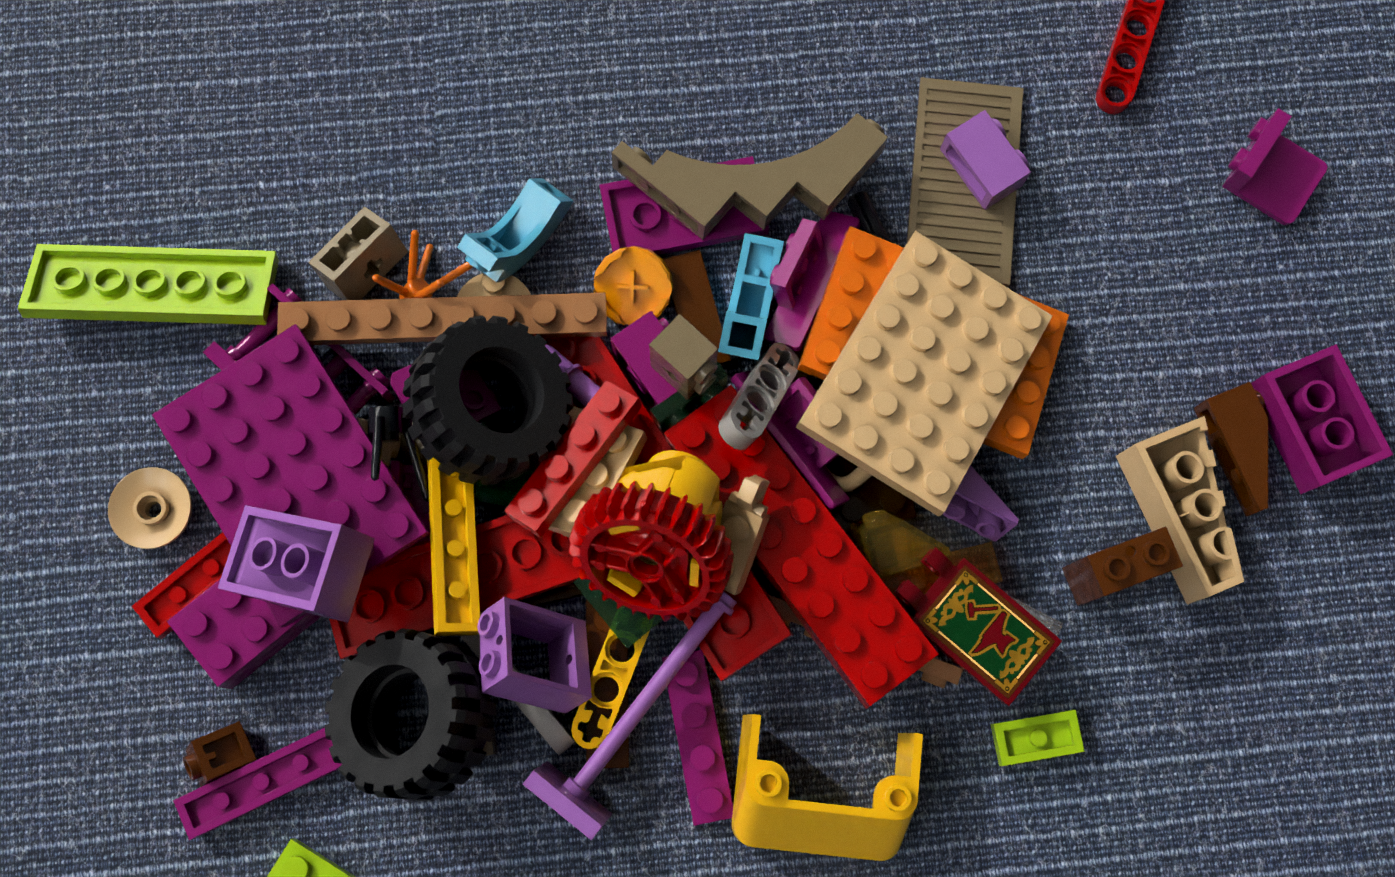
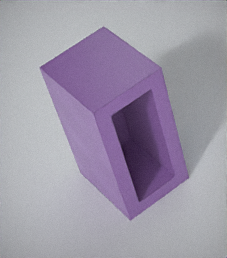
(985, 159)

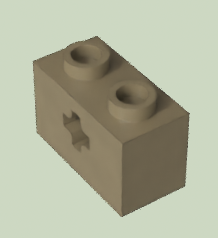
(356, 253)
(684, 357)

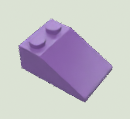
(297, 562)

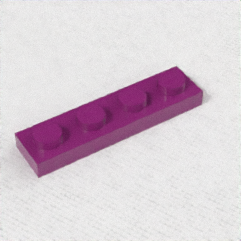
(699, 742)
(256, 784)

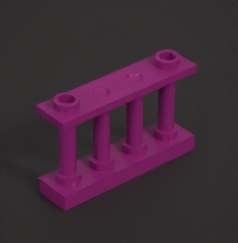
(374, 380)

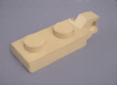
(745, 524)

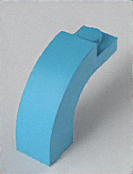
(519, 232)
(750, 297)

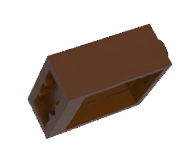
(1122, 566)

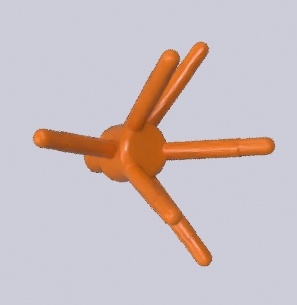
(416, 285)

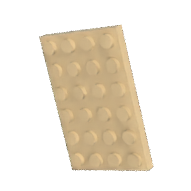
(925, 373)

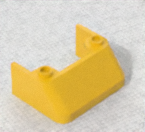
(772, 821)

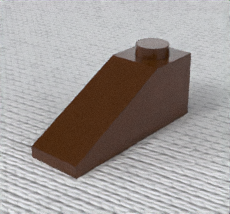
(1240, 441)

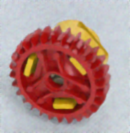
(656, 538)

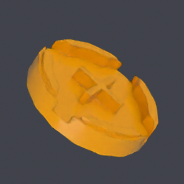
(634, 284)

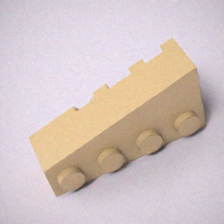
(1179, 490)

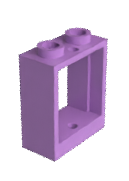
(566, 639)

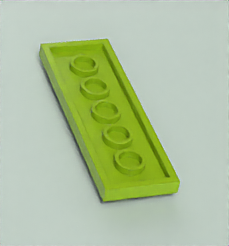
(149, 284)

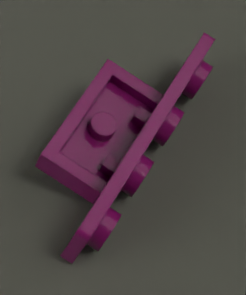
(804, 277)
(802, 450)

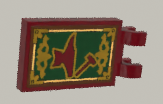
(979, 626)

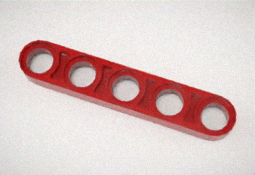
(1130, 44)

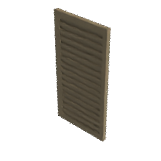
(939, 198)

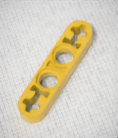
(618, 671)

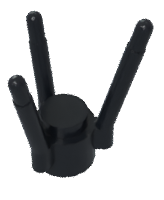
(384, 426)

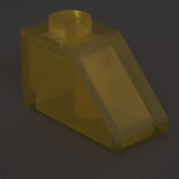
(891, 542)

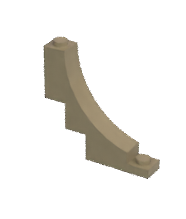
(704, 191)

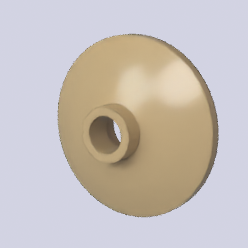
(133, 499)

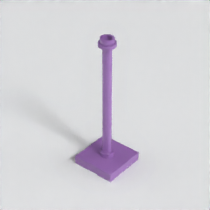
(571, 795)

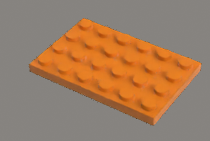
(853, 283)

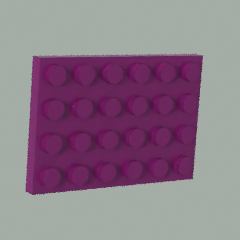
(286, 442)

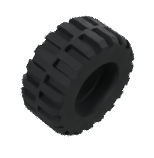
(521, 366)
(365, 708)

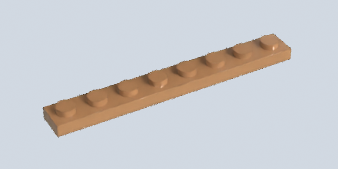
(429, 317)

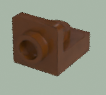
(218, 754)

